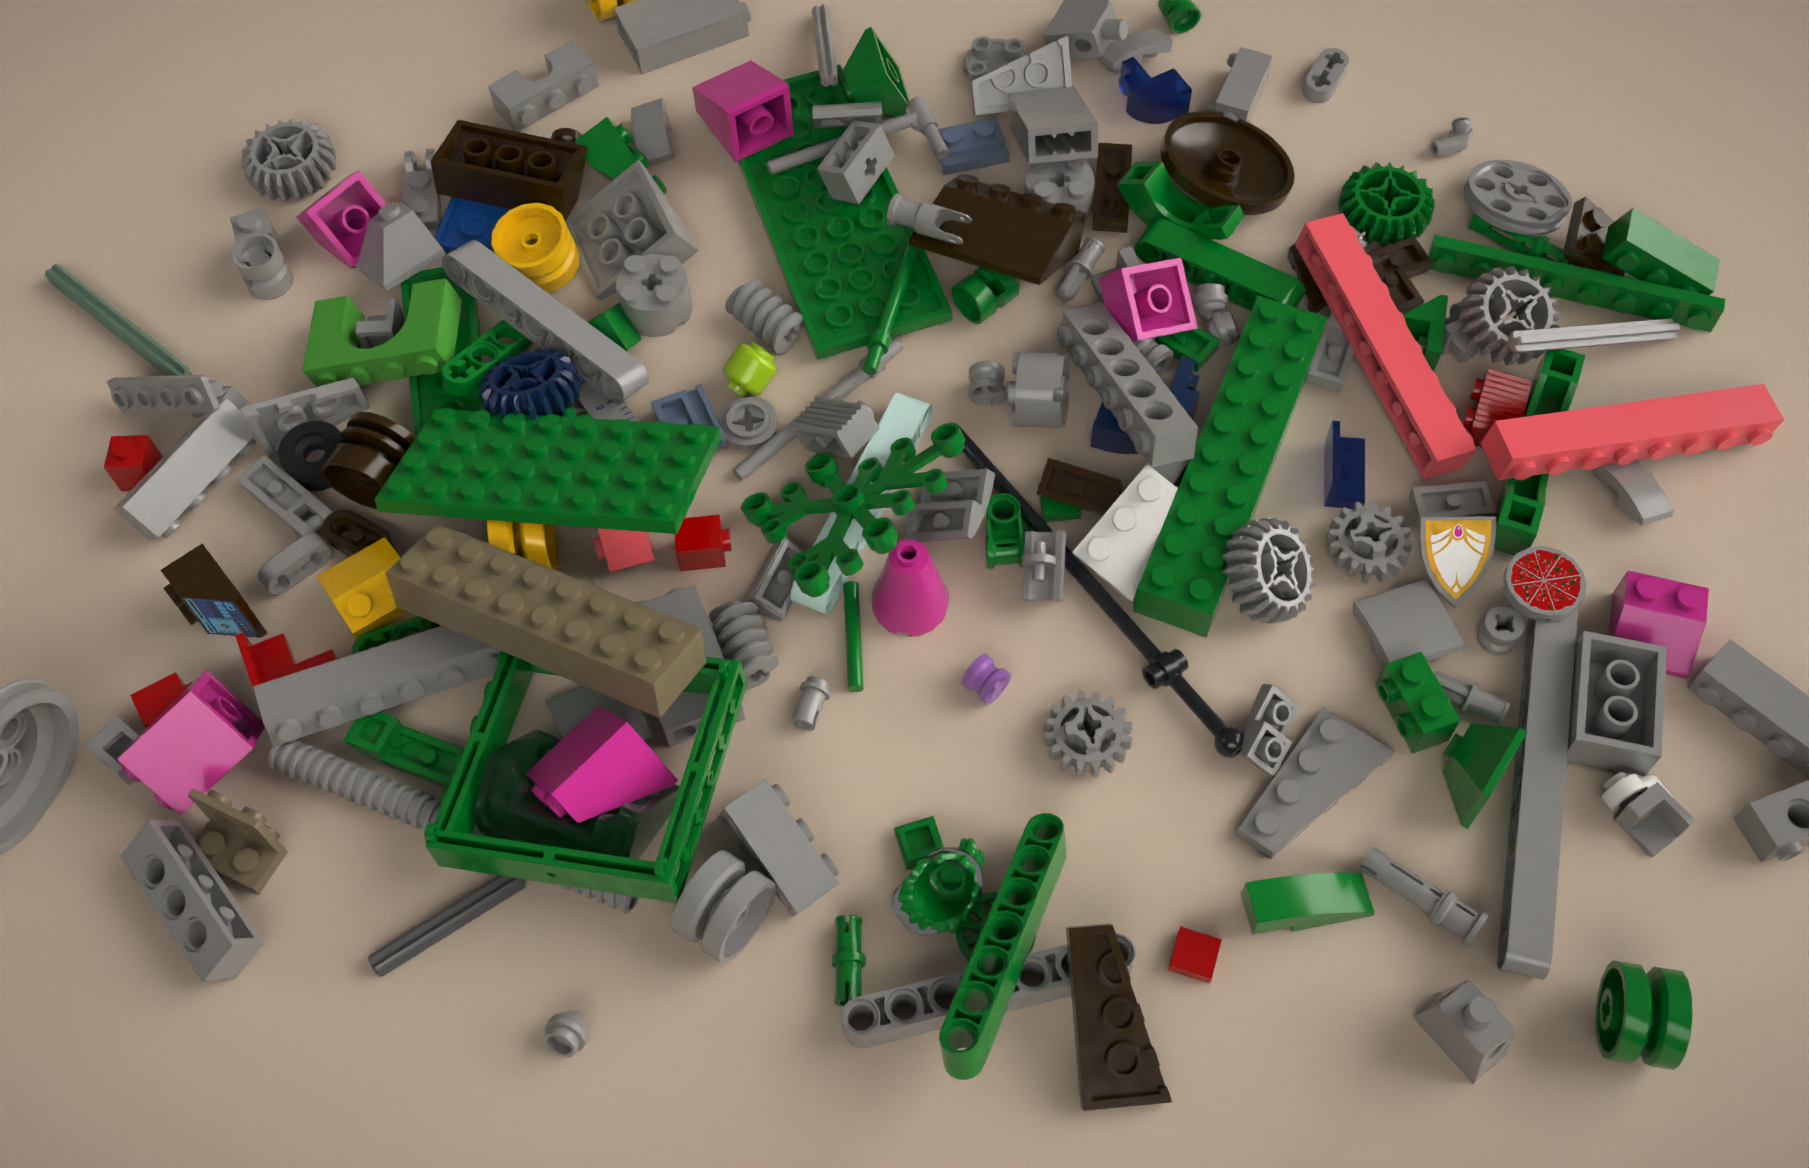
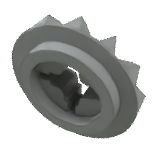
(734, 416)

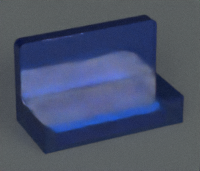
(1343, 469)

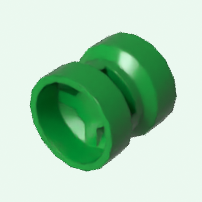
(1181, 14)

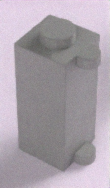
(1243, 84)

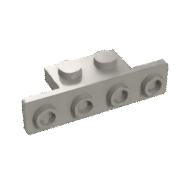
(165, 394)

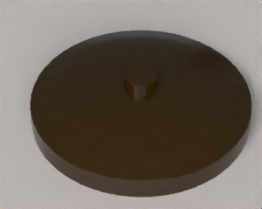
(1227, 162)

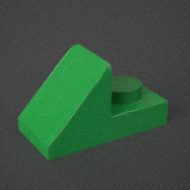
(1427, 327)

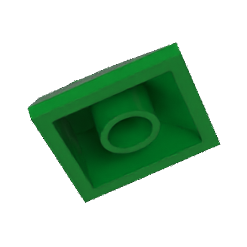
(875, 76)
(1478, 765)

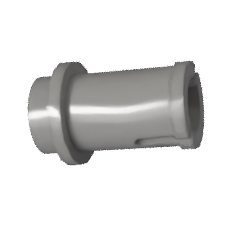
(810, 703)

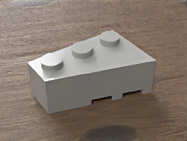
(780, 846)

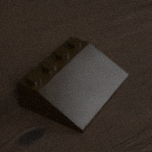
(1007, 230)

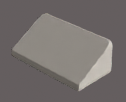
(774, 581)

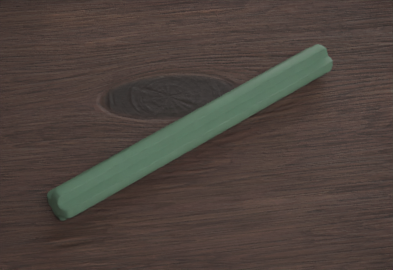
(116, 322)

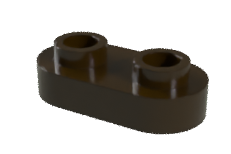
(361, 533)

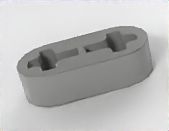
(1331, 77)
(294, 564)

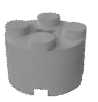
(1063, 183)
(654, 293)
(1039, 389)

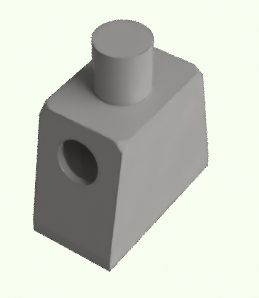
(1088, 27)
(1467, 1029)

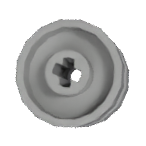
(723, 906)

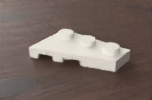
(1128, 532)

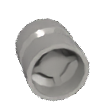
(262, 266)

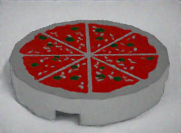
(1544, 583)

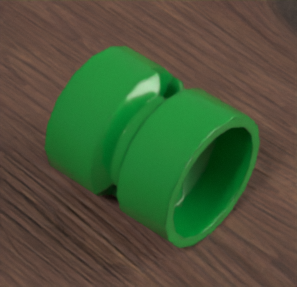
(983, 293)

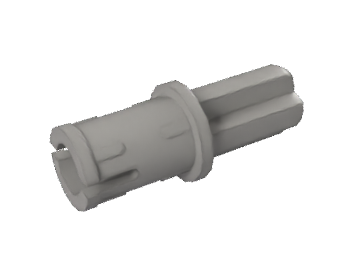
(1079, 269)
(1473, 698)

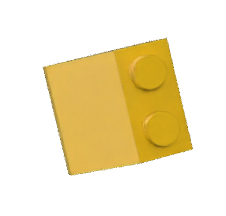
(362, 588)

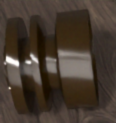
(365, 457)

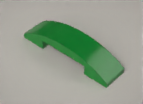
(404, 748)

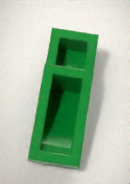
(1305, 901)

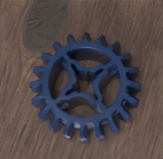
(531, 385)

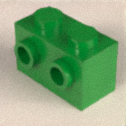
(1417, 702)

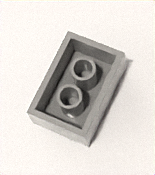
(1617, 703)

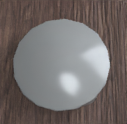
(991, 54)

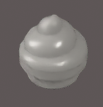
(1209, 299)
(1223, 328)
(565, 1033)

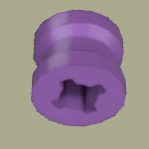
(986, 679)

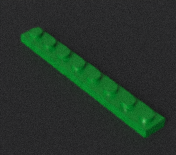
(1582, 284)

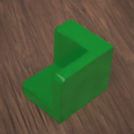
(616, 327)

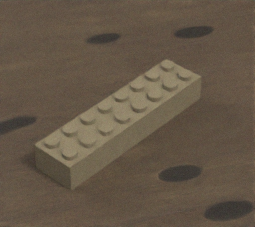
(548, 619)

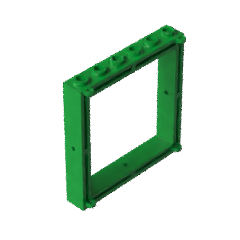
(455, 846)

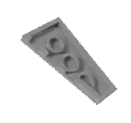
(1311, 781)

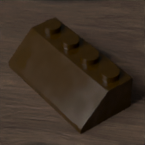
(508, 168)

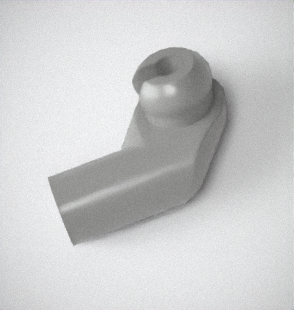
(1456, 141)

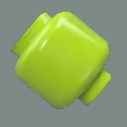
(749, 369)

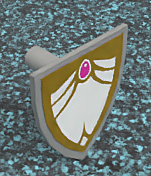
(1456, 552)

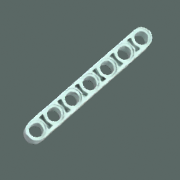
(902, 419)

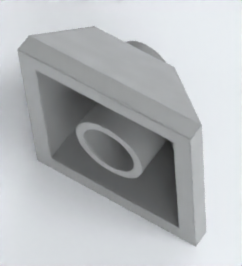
(396, 246)

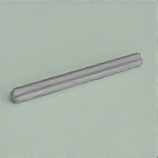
(1592, 335)

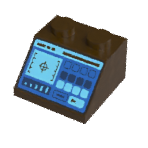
(209, 596)

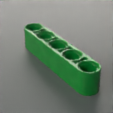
(1214, 263)

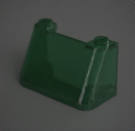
(513, 812)

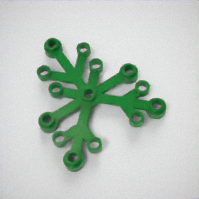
(852, 503)

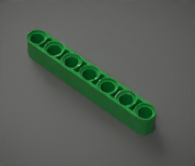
(1002, 947)

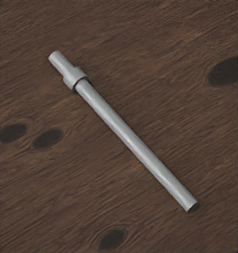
(787, 434)

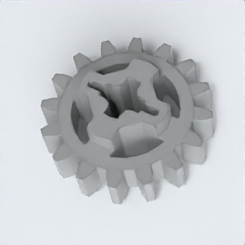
(1369, 541)
(1072, 741)

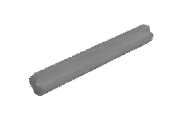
(824, 45)

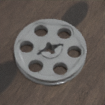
(1517, 197)

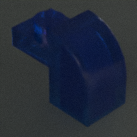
(1154, 98)

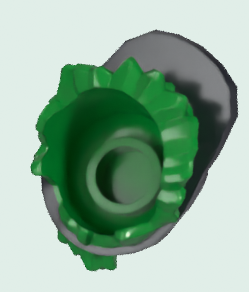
(940, 889)

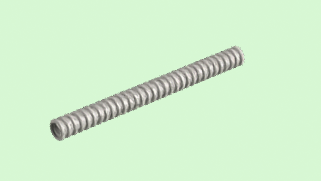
(383, 795)

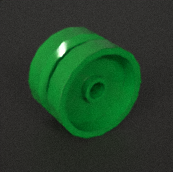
(1643, 1015)

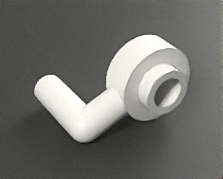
(1624, 789)

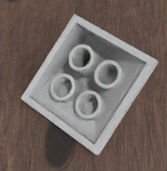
(624, 221)

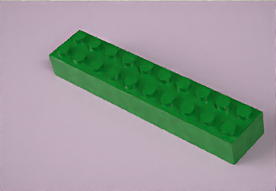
(1229, 465)

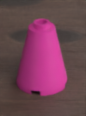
(909, 591)

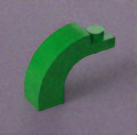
(1154, 195)

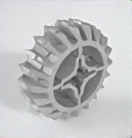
(288, 159)
(1495, 297)
(1269, 570)

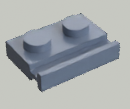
(973, 146)
(688, 409)

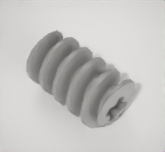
(765, 315)
(744, 639)

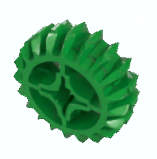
(1387, 203)

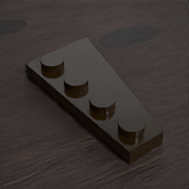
(1111, 1040)

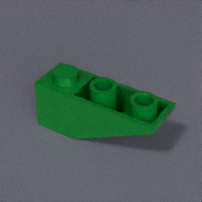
(611, 150)

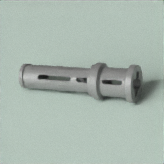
(1441, 906)

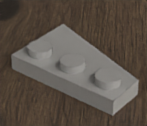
(1037, 70)

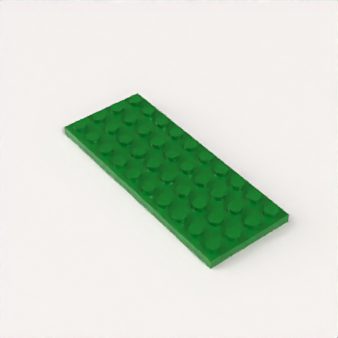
(833, 251)

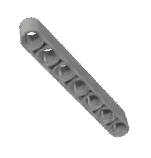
(545, 320)
(930, 1016)

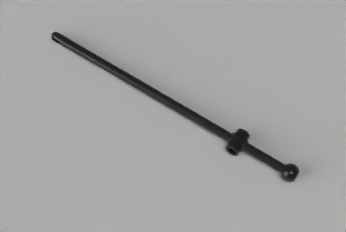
(1164, 667)

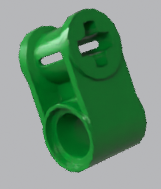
(1004, 537)

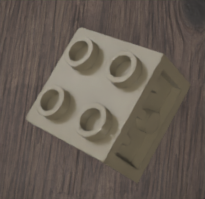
(238, 841)

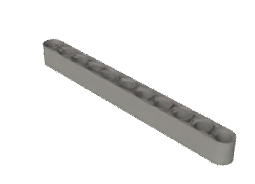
(1538, 799)

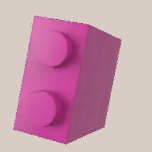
(745, 109)
(192, 743)
(598, 769)

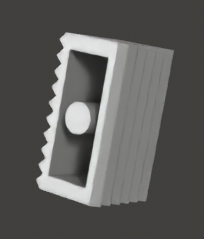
(835, 426)

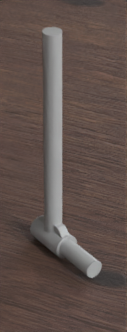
(916, 116)

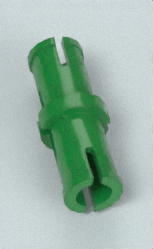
(848, 958)

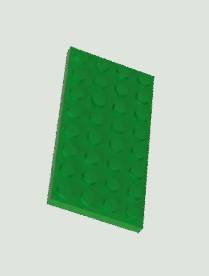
(552, 470)

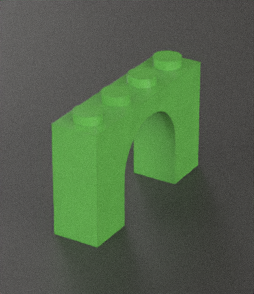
(417, 349)

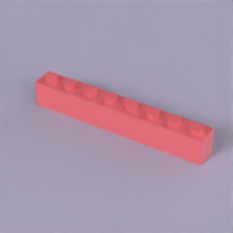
(1385, 347)
(1631, 432)

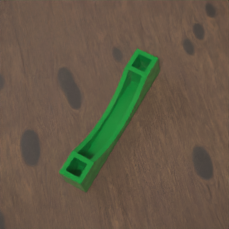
(1524, 500)

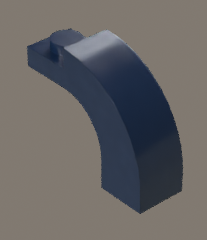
(1106, 430)

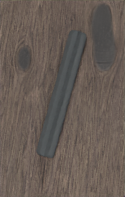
(443, 923)

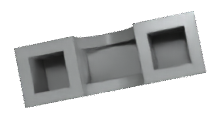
(527, 101)

